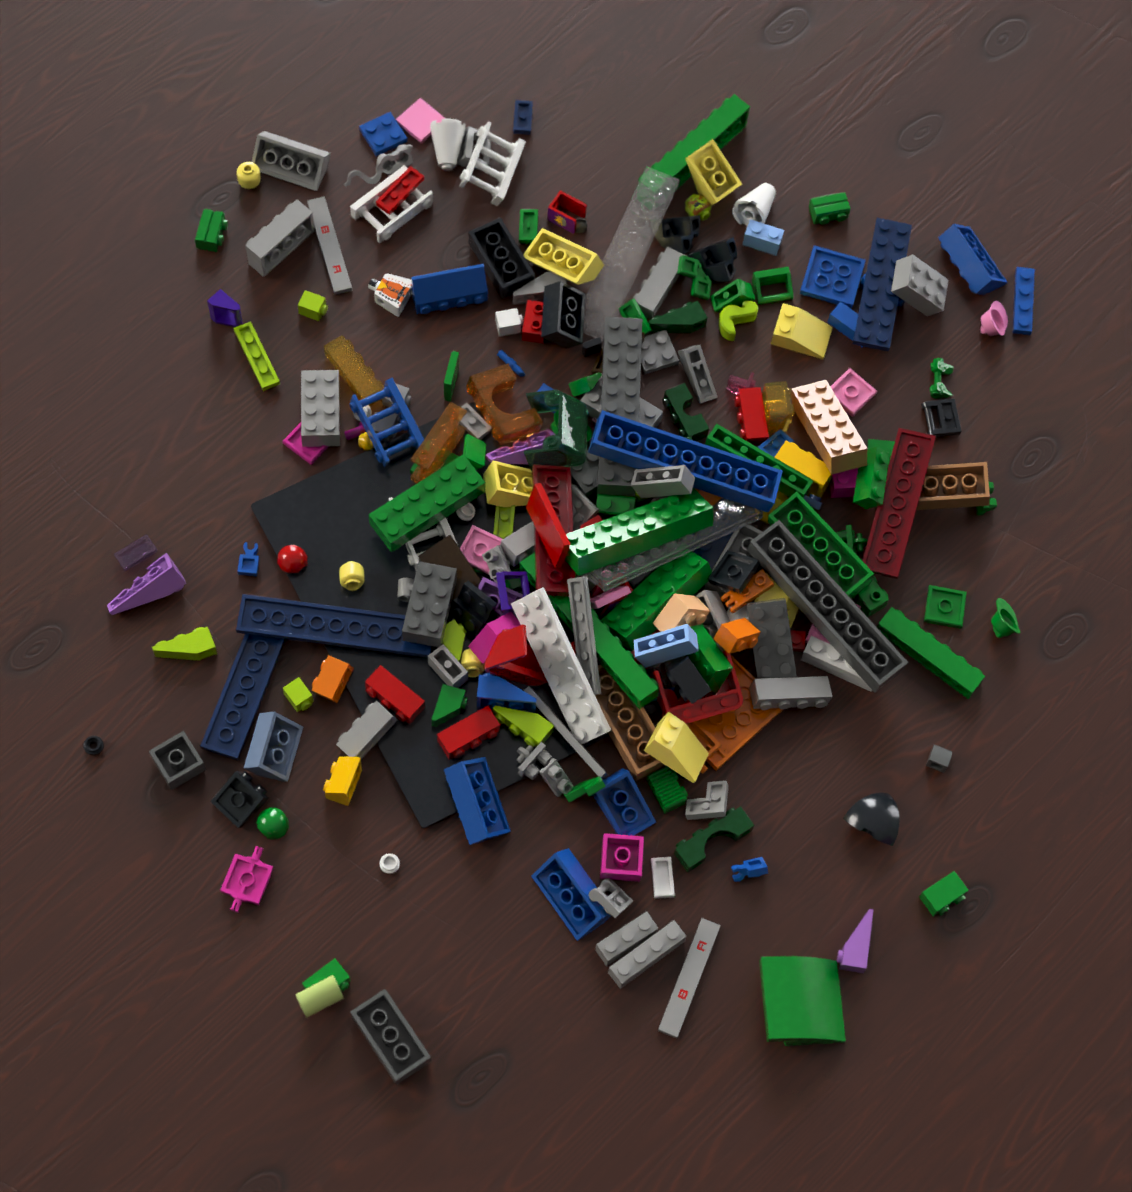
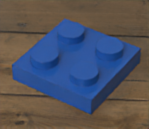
(383, 133)

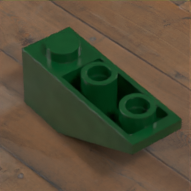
(681, 320)

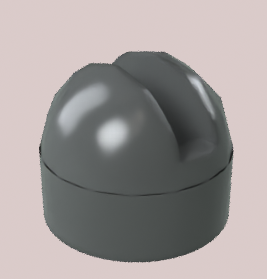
(581, 225)

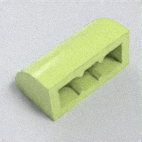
(319, 996)

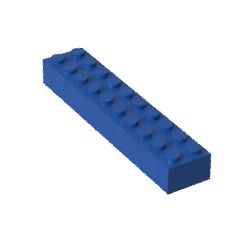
(713, 468)

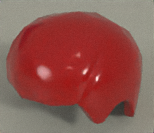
(292, 559)

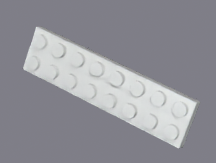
(561, 666)

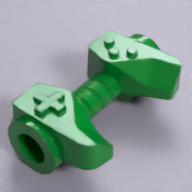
(940, 368)

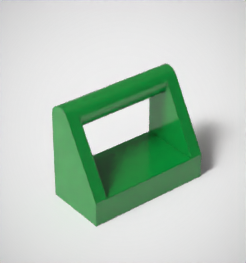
(770, 277)

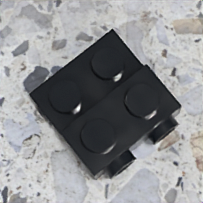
(472, 609)
(240, 798)

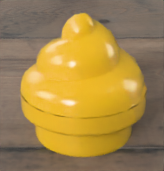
(365, 442)

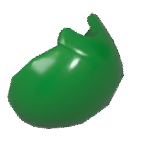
(272, 823)

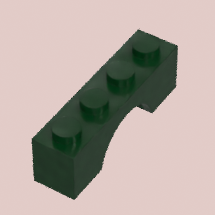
(734, 826)

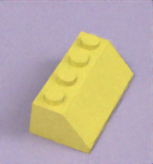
(563, 257)

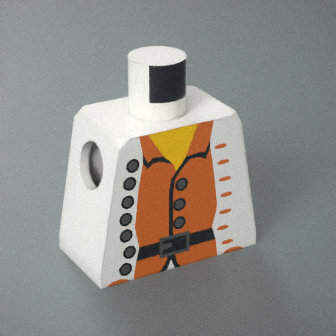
(392, 292)

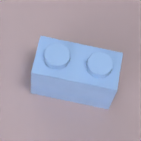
(763, 237)

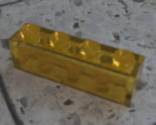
(352, 368)

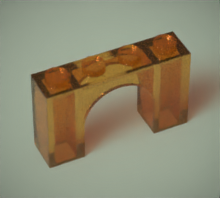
(504, 426)

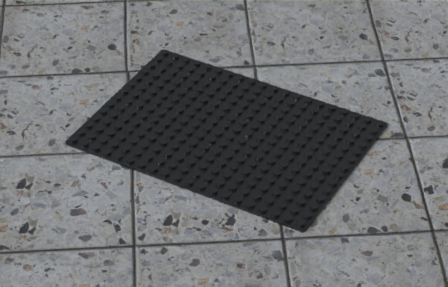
(331, 524)

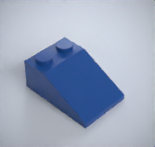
(497, 691)
(624, 804)

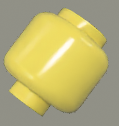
(248, 175)
(351, 575)
(472, 663)

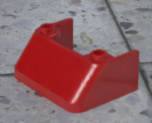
(515, 659)
(726, 699)

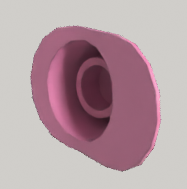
(994, 320)

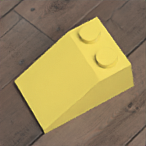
(712, 173)
(801, 332)
(507, 484)
(677, 747)

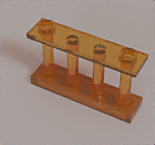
(439, 443)

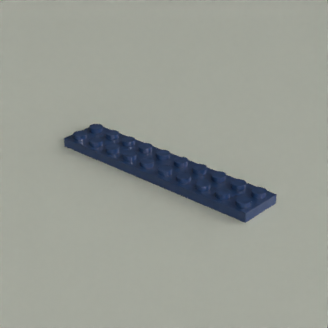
(325, 625)

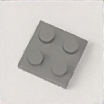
(657, 352)

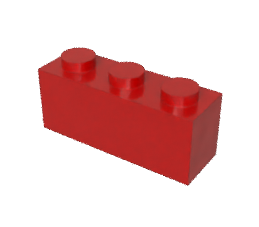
(751, 415)
(394, 695)
(468, 733)

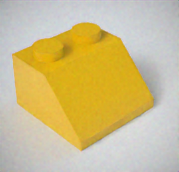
(343, 779)

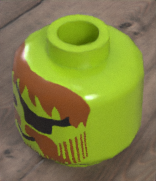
(698, 206)

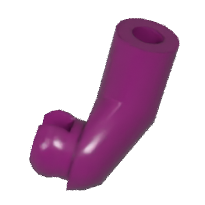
(355, 432)

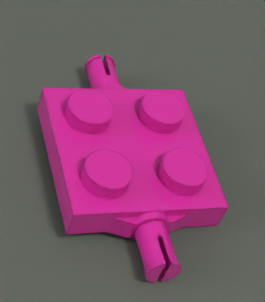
(246, 879)

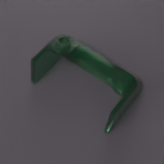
(570, 444)

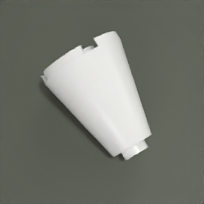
(447, 141)
(754, 205)

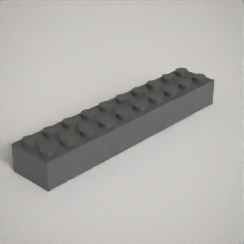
(620, 393)
(827, 606)

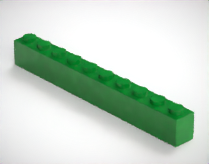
(609, 649)

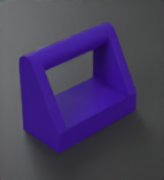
(220, 309)
(501, 577)

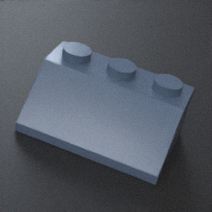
(273, 746)

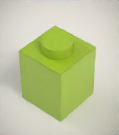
(312, 305)
(298, 695)

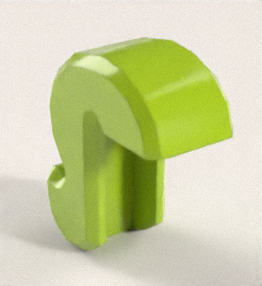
(736, 315)

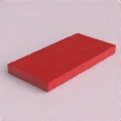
(548, 525)

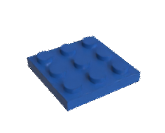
(832, 276)

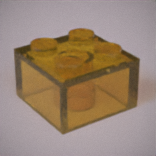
(777, 406)

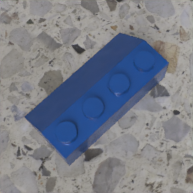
(971, 259)
(449, 289)
(477, 800)
(568, 891)

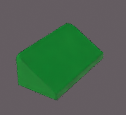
(584, 384)
(474, 451)

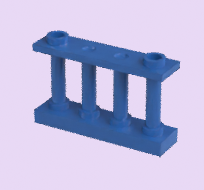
(398, 407)

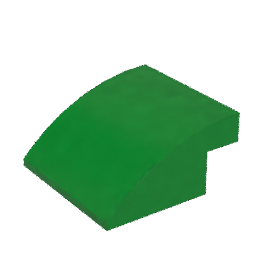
(801, 1000)

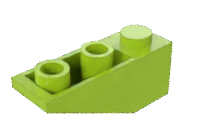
(191, 646)
(526, 724)

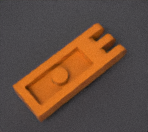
(757, 586)

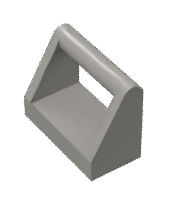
(467, 147)

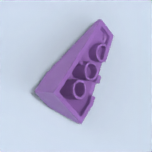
(515, 454)
(160, 581)

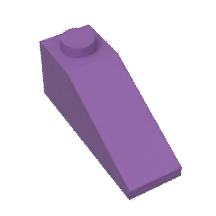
(855, 951)

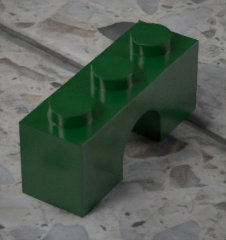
(676, 401)

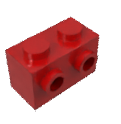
(533, 322)

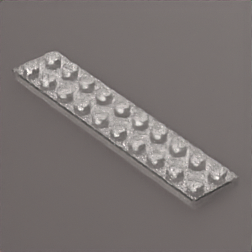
(628, 249)
(727, 518)

